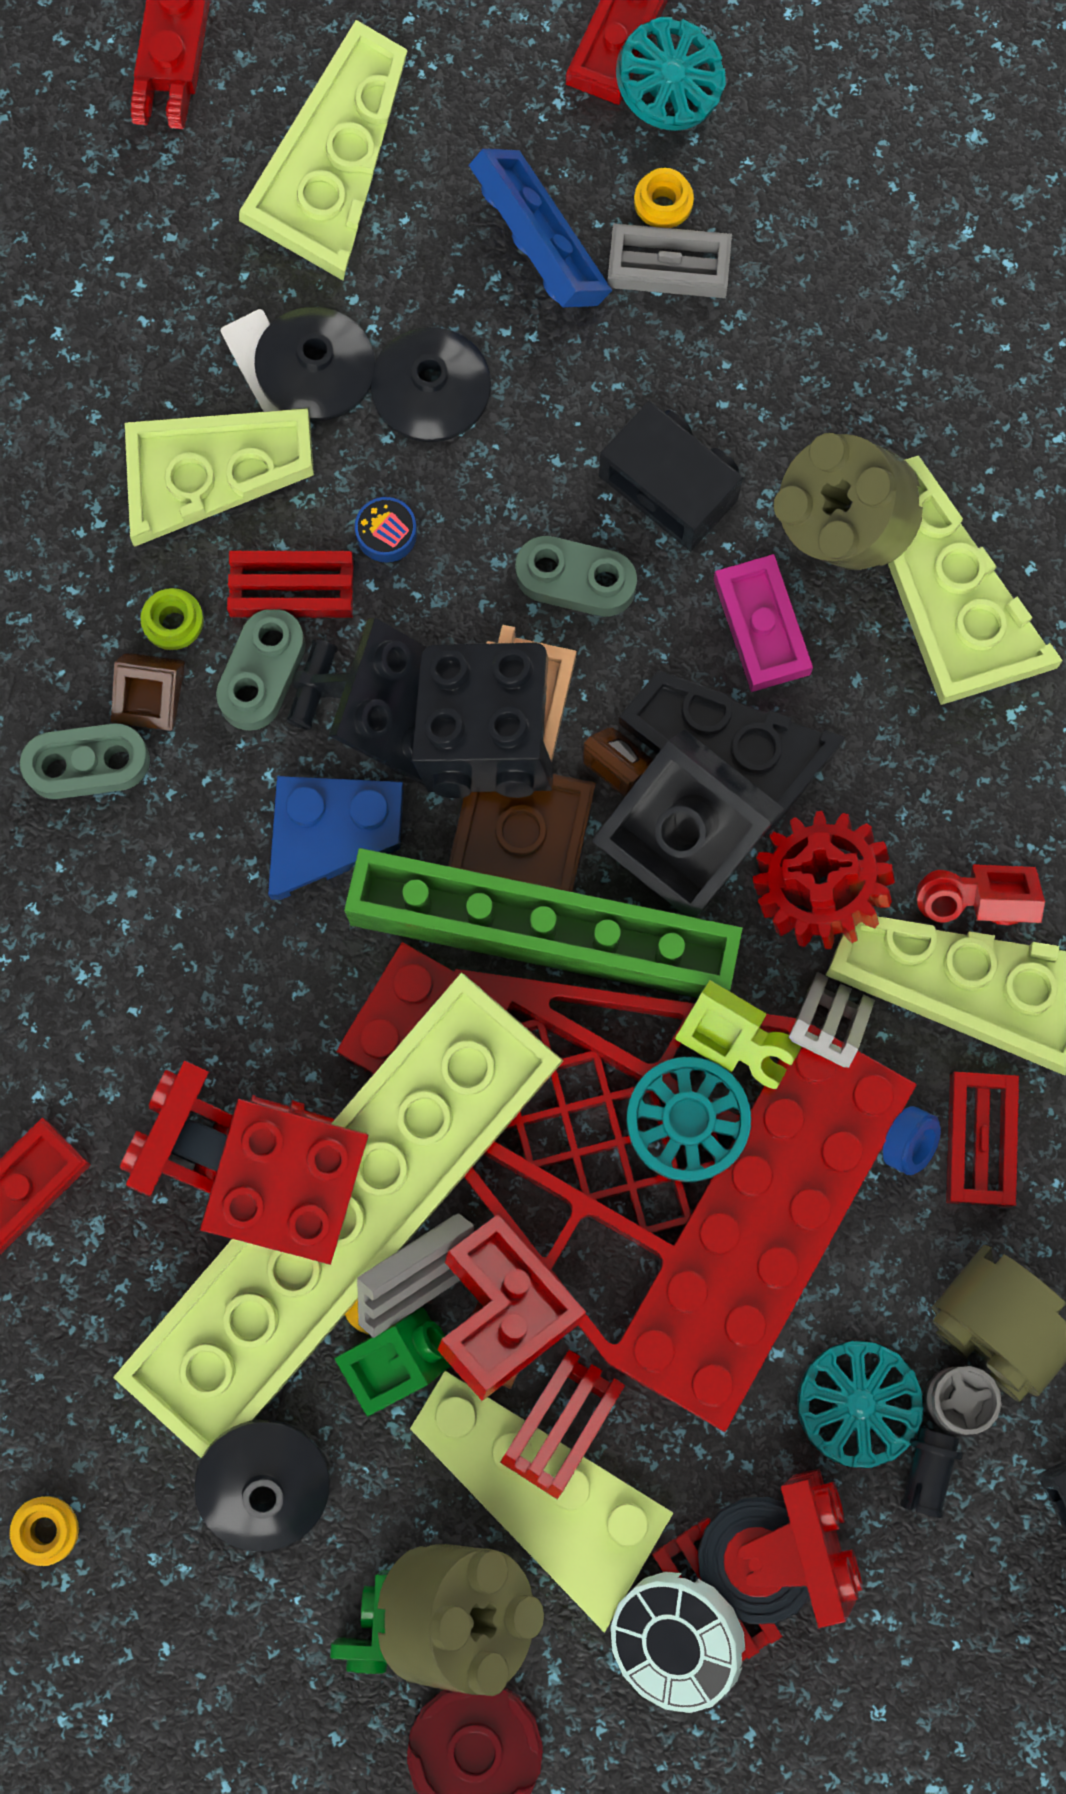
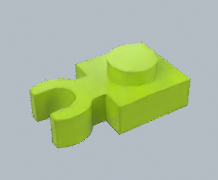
(729, 1031)

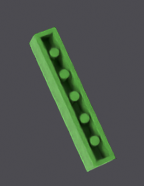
(540, 925)

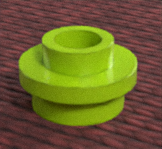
(163, 604)

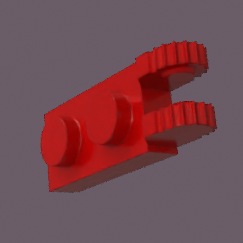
(169, 57)

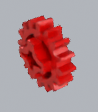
(851, 883)

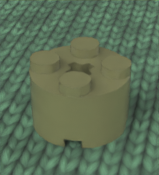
(818, 496)
(1005, 1320)
(458, 1618)

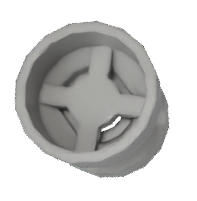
(974, 1397)

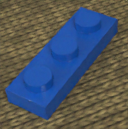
(539, 228)

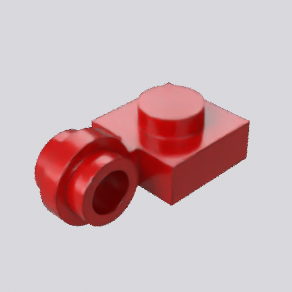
(996, 892)

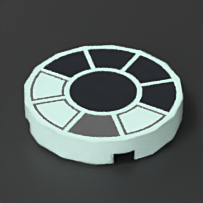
(677, 1642)

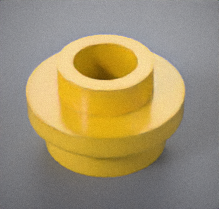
(663, 183)
(23, 1531)

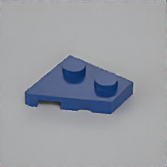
(324, 825)

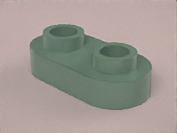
(573, 580)
(261, 666)
(87, 760)

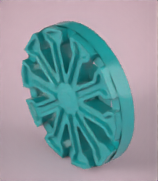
(670, 73)
(688, 1119)
(860, 1404)

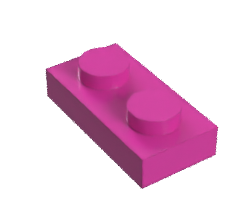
(762, 623)

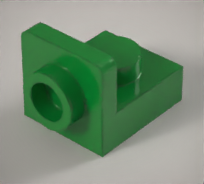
(394, 1362)
(365, 1654)

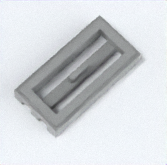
(669, 270)
(838, 1006)
(409, 1277)

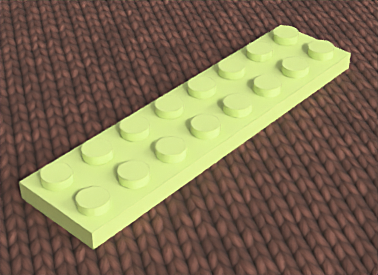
(267, 1310)

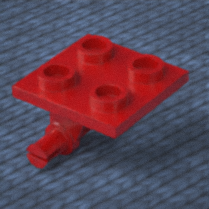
(284, 1179)

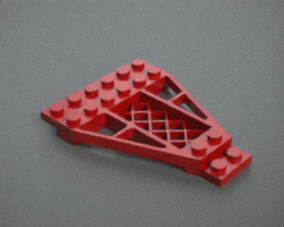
(754, 1227)

